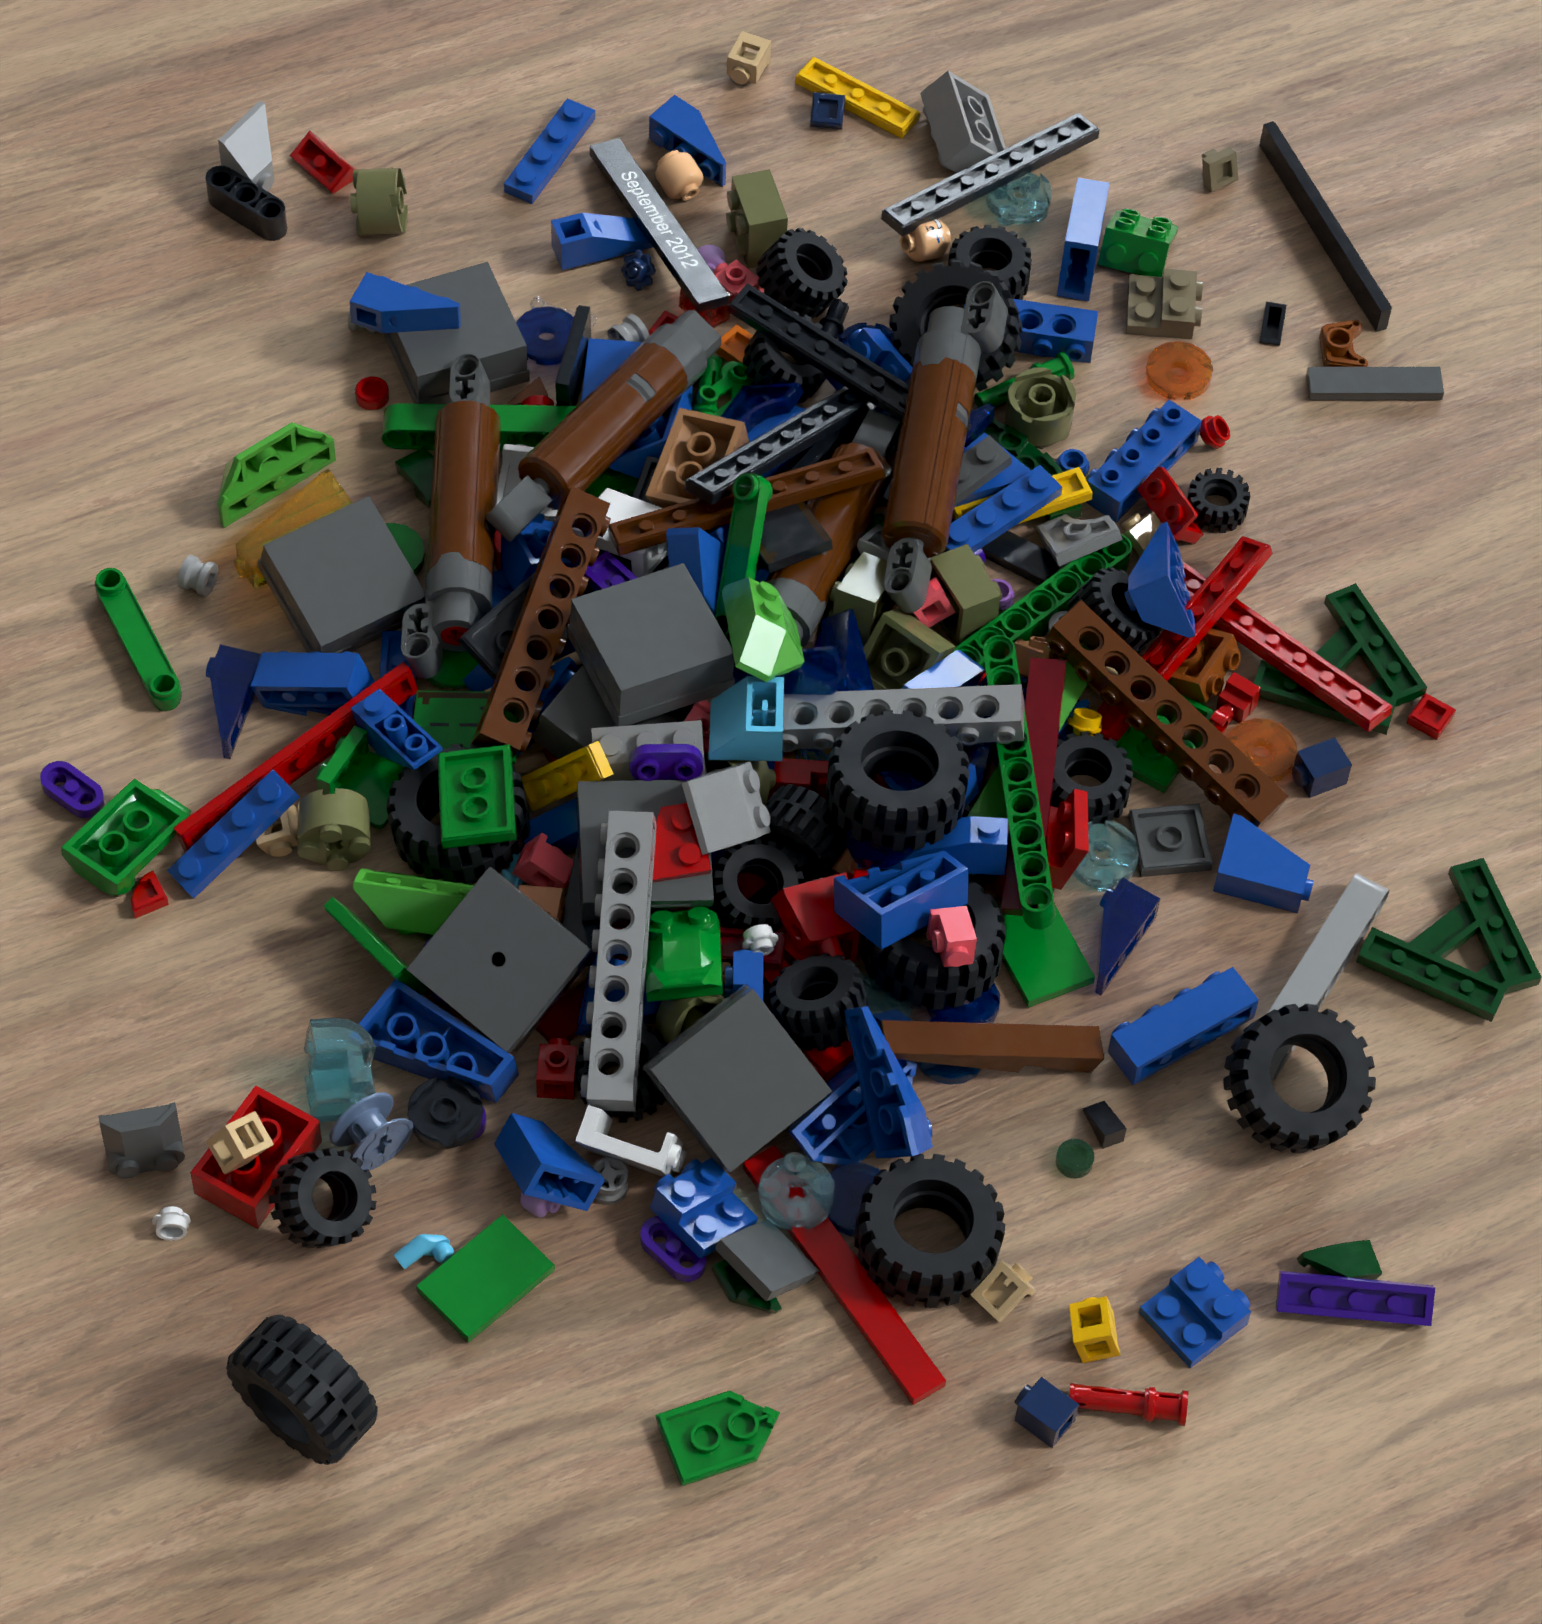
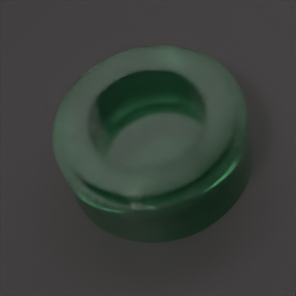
(1074, 1158)

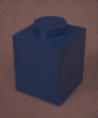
(1321, 767)
(1045, 1411)

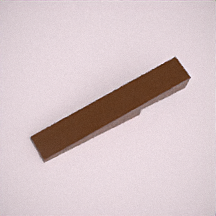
(996, 1045)

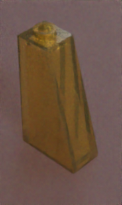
(311, 503)

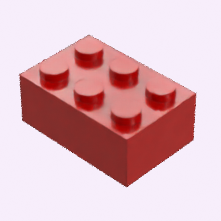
(248, 1188)

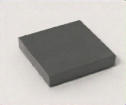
(1170, 840)
(766, 1259)

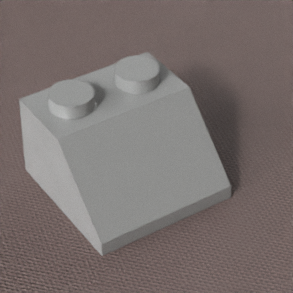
(726, 807)

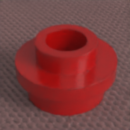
(1214, 431)

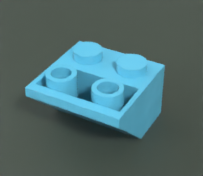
(748, 721)

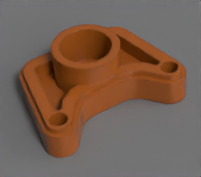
(1337, 344)

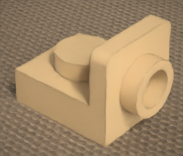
(1003, 1289)

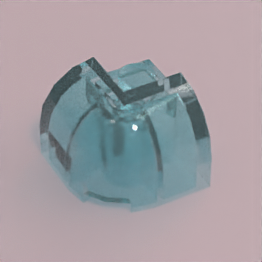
(337, 1066)

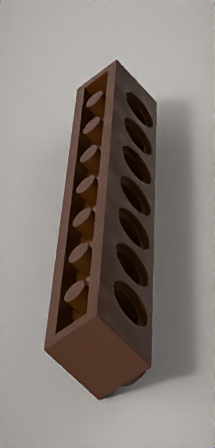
(575, 511)
(1162, 699)

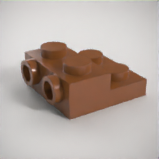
(1206, 666)

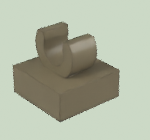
(1219, 168)

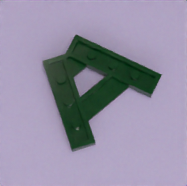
(1361, 635)
(1423, 962)

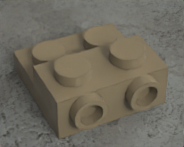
(1164, 304)

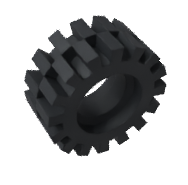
(1224, 486)

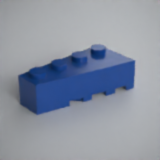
(434, 1044)

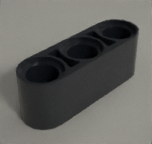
(246, 203)

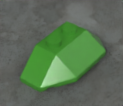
(271, 469)
(761, 630)
(409, 901)

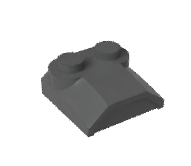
(142, 1140)

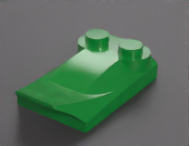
(124, 837)
(684, 955)

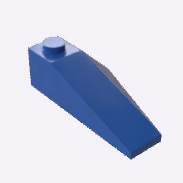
(1158, 586)
(891, 1105)

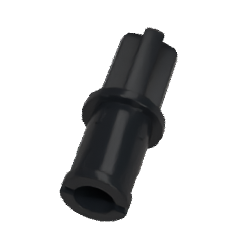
(835, 318)

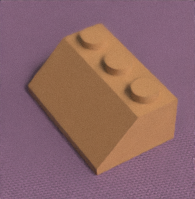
(692, 446)

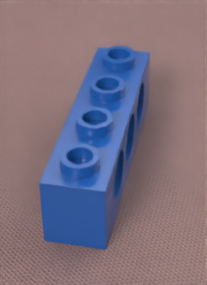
(1056, 329)

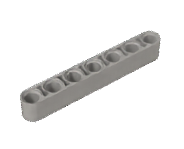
(1330, 952)

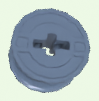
(367, 1127)

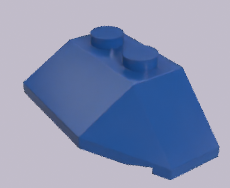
(838, 1125)

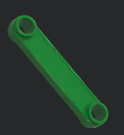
(744, 536)
(138, 639)

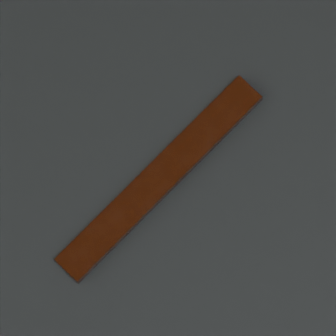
(787, 489)

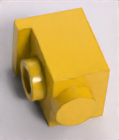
(1094, 1329)

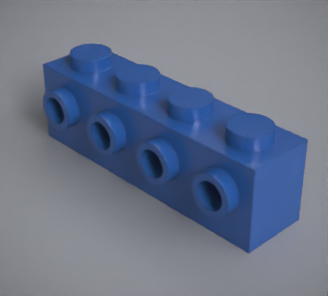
(1159, 442)
(1182, 1025)

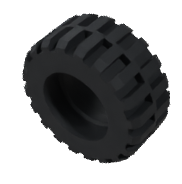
(946, 288)
(889, 815)
(418, 841)
(917, 972)
(1335, 1049)
(936, 1186)
(302, 1389)

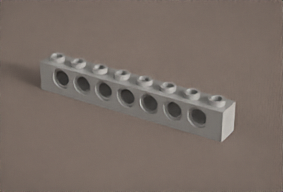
(965, 704)
(619, 1090)

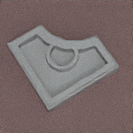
(1074, 538)

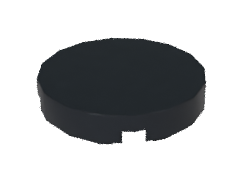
(445, 1112)

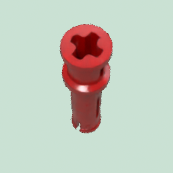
(1147, 1403)

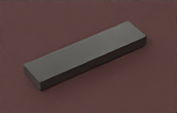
(1375, 383)

